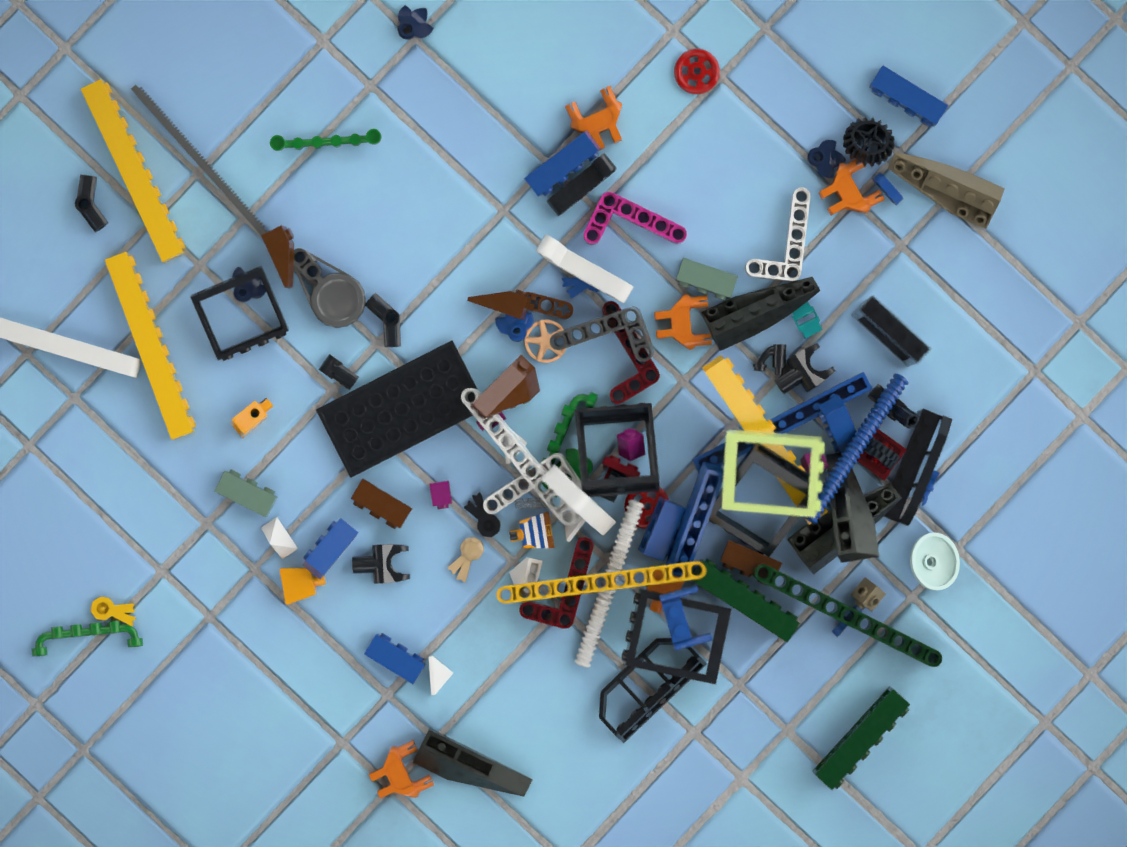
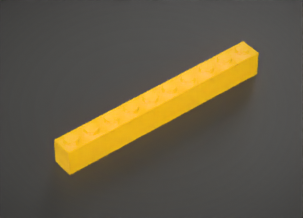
(133, 171)
(150, 346)
(747, 413)

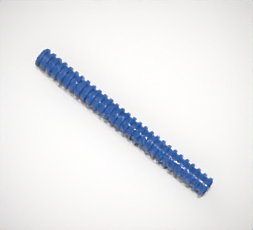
(859, 442)

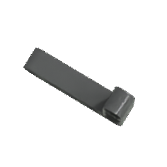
(606, 328)

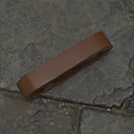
(558, 313)

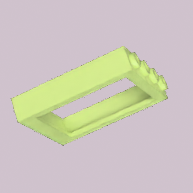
(816, 467)

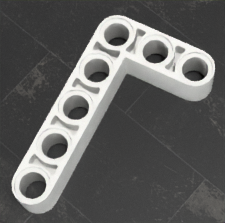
(790, 244)
(583, 269)
(519, 491)
(578, 500)

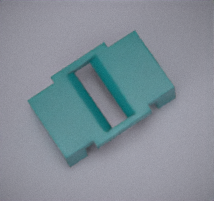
(809, 327)

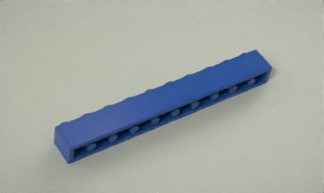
(793, 417)

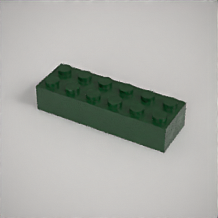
(747, 602)
(860, 738)

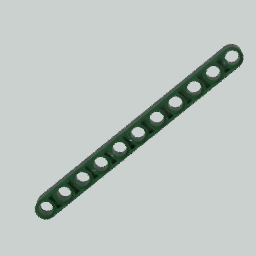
(856, 616)

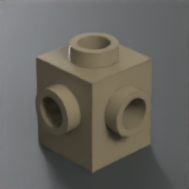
(867, 595)

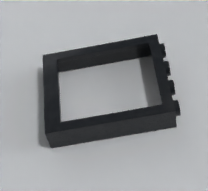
(890, 331)
(617, 414)
(779, 467)
(633, 635)

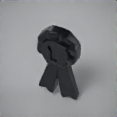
(487, 524)

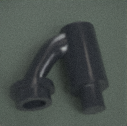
(778, 359)

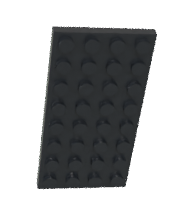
(399, 409)

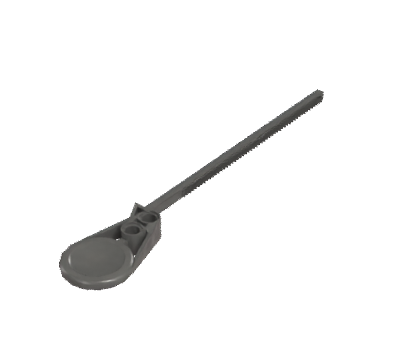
(336, 298)

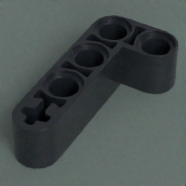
(582, 184)

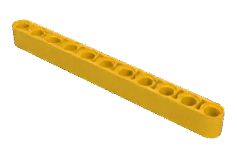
(592, 587)

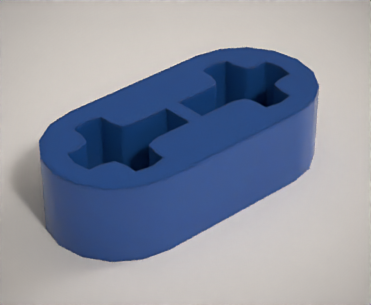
(887, 188)

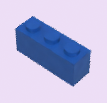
(838, 423)
(661, 529)
(329, 548)
(395, 657)

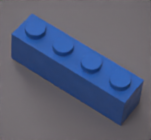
(908, 96)
(562, 163)

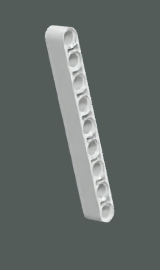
(69, 348)
(523, 466)

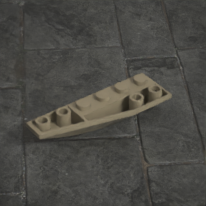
(950, 187)

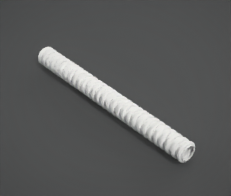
(604, 598)

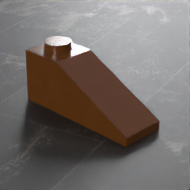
(281, 249)
(506, 302)

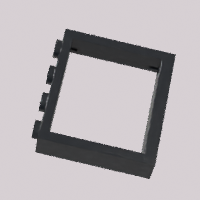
(246, 345)

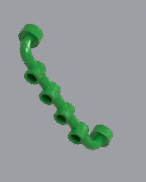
(372, 137)
(562, 428)
(78, 631)

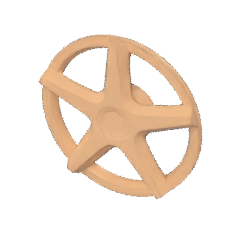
(543, 341)

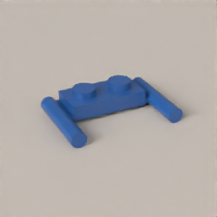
(677, 620)

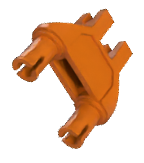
(600, 121)
(847, 191)
(681, 323)
(398, 775)

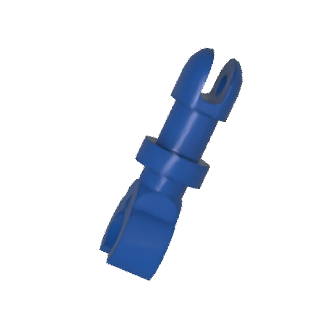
(929, 488)
(841, 626)

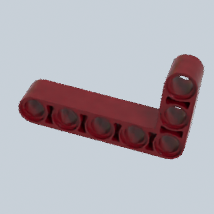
(642, 369)
(563, 609)

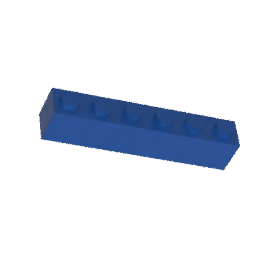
(696, 516)

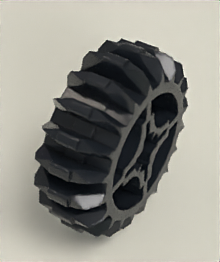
(875, 150)

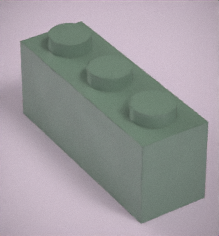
(706, 279)
(246, 493)

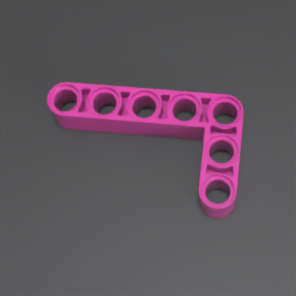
(632, 217)

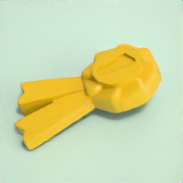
(104, 608)

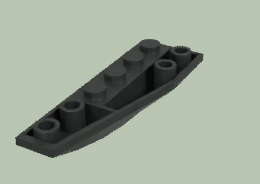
(756, 311)
(852, 519)
(817, 541)
(464, 765)

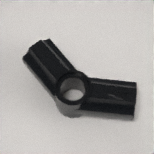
(92, 214)
(381, 309)
(899, 411)

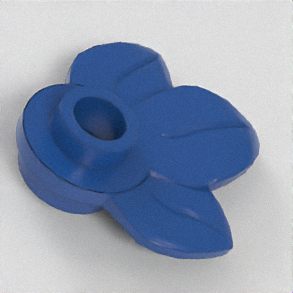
(508, 324)

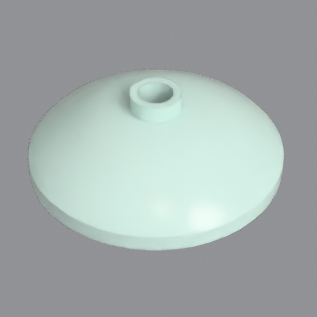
(942, 561)

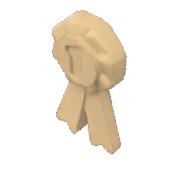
(471, 549)

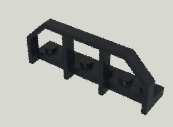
(912, 462)
(652, 703)

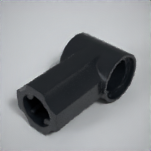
(335, 370)

